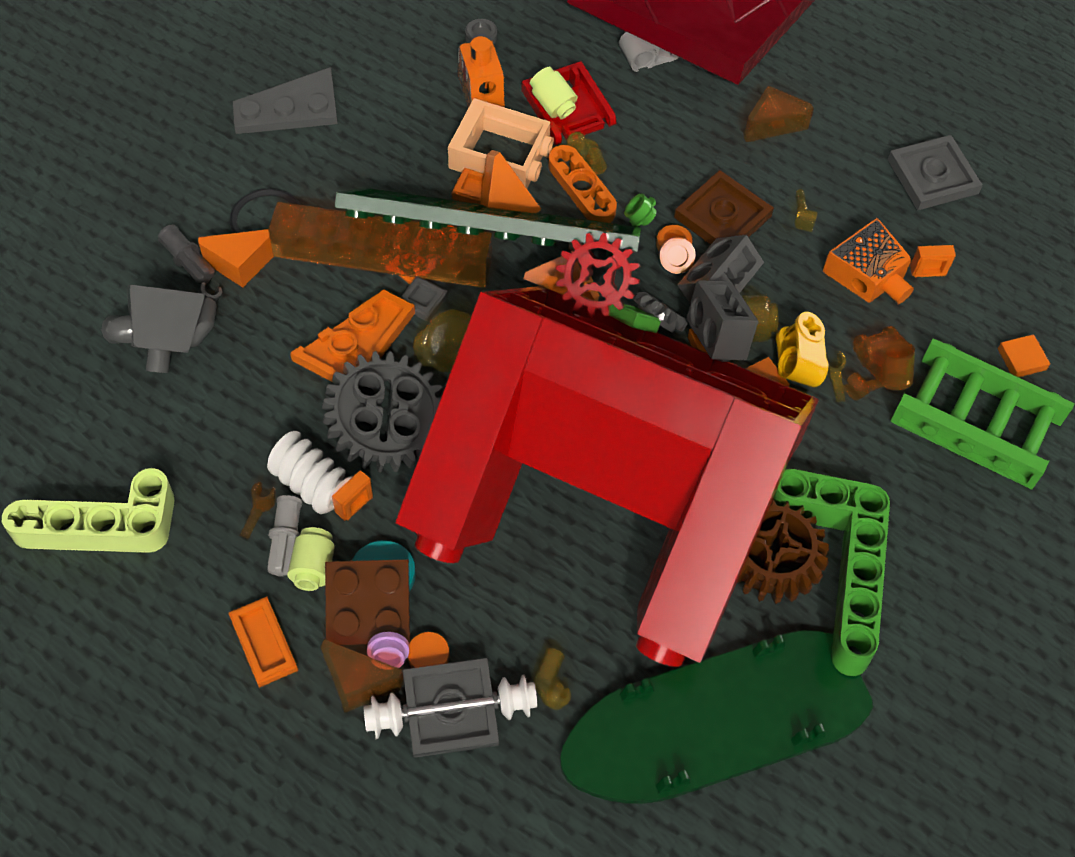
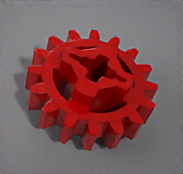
(587, 260)

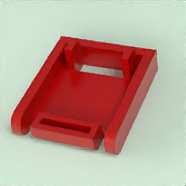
(590, 108)

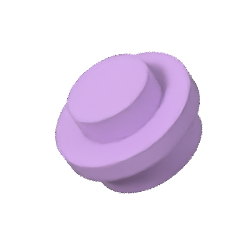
(388, 648)

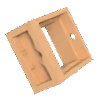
(503, 122)

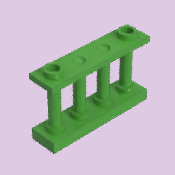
(969, 441)

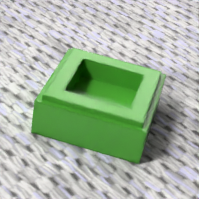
(636, 318)

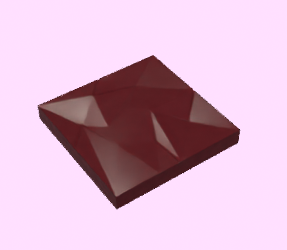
(712, 34)

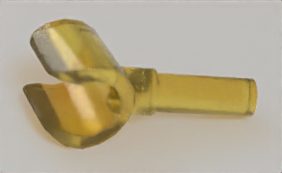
(805, 218)
(836, 376)

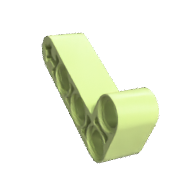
(38, 522)

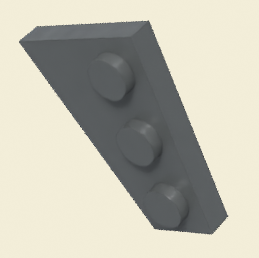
(291, 105)

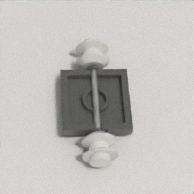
(450, 707)

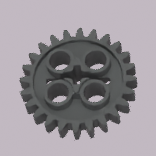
(349, 406)

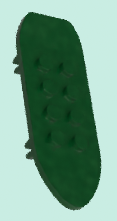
(714, 720)

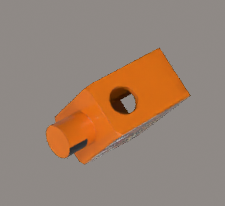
(477, 65)

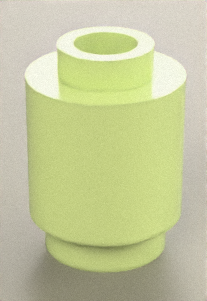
(553, 93)
(309, 558)

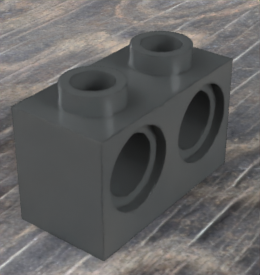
(724, 260)
(722, 320)

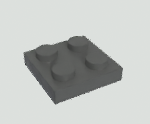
(934, 172)

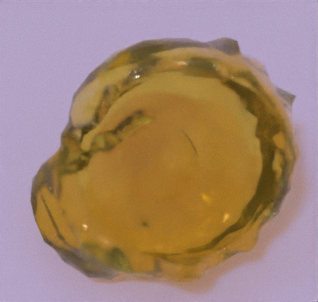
(441, 340)

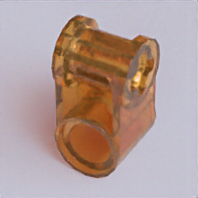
(887, 357)

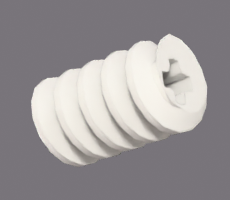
(306, 471)

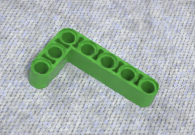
(859, 525)

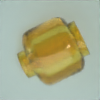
(767, 315)

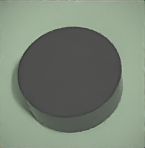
(481, 27)

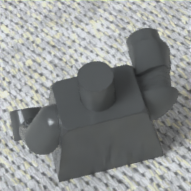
(163, 322)

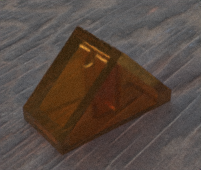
(777, 115)
(359, 676)

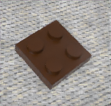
(723, 209)
(366, 600)

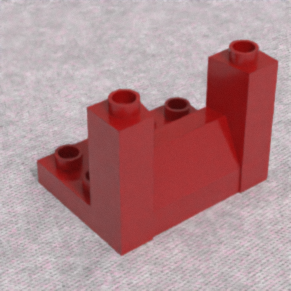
(620, 419)

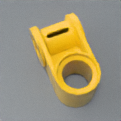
(803, 351)

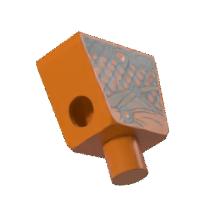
(871, 264)

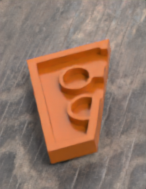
(368, 329)

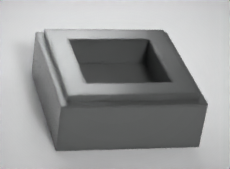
(425, 296)

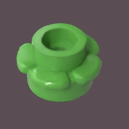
(640, 210)

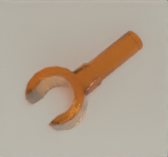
(859, 387)
(260, 505)

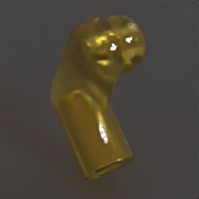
(589, 151)
(548, 684)

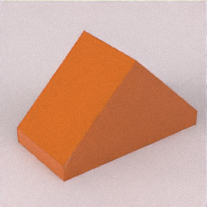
(503, 187)
(237, 254)
(547, 276)

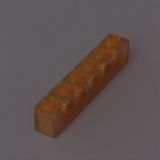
(379, 246)

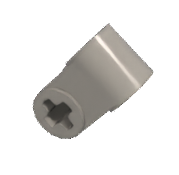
(642, 53)

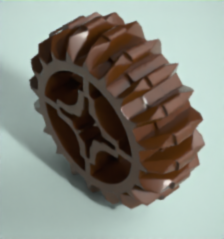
(806, 553)

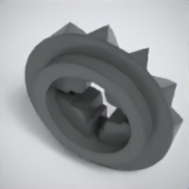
(669, 318)

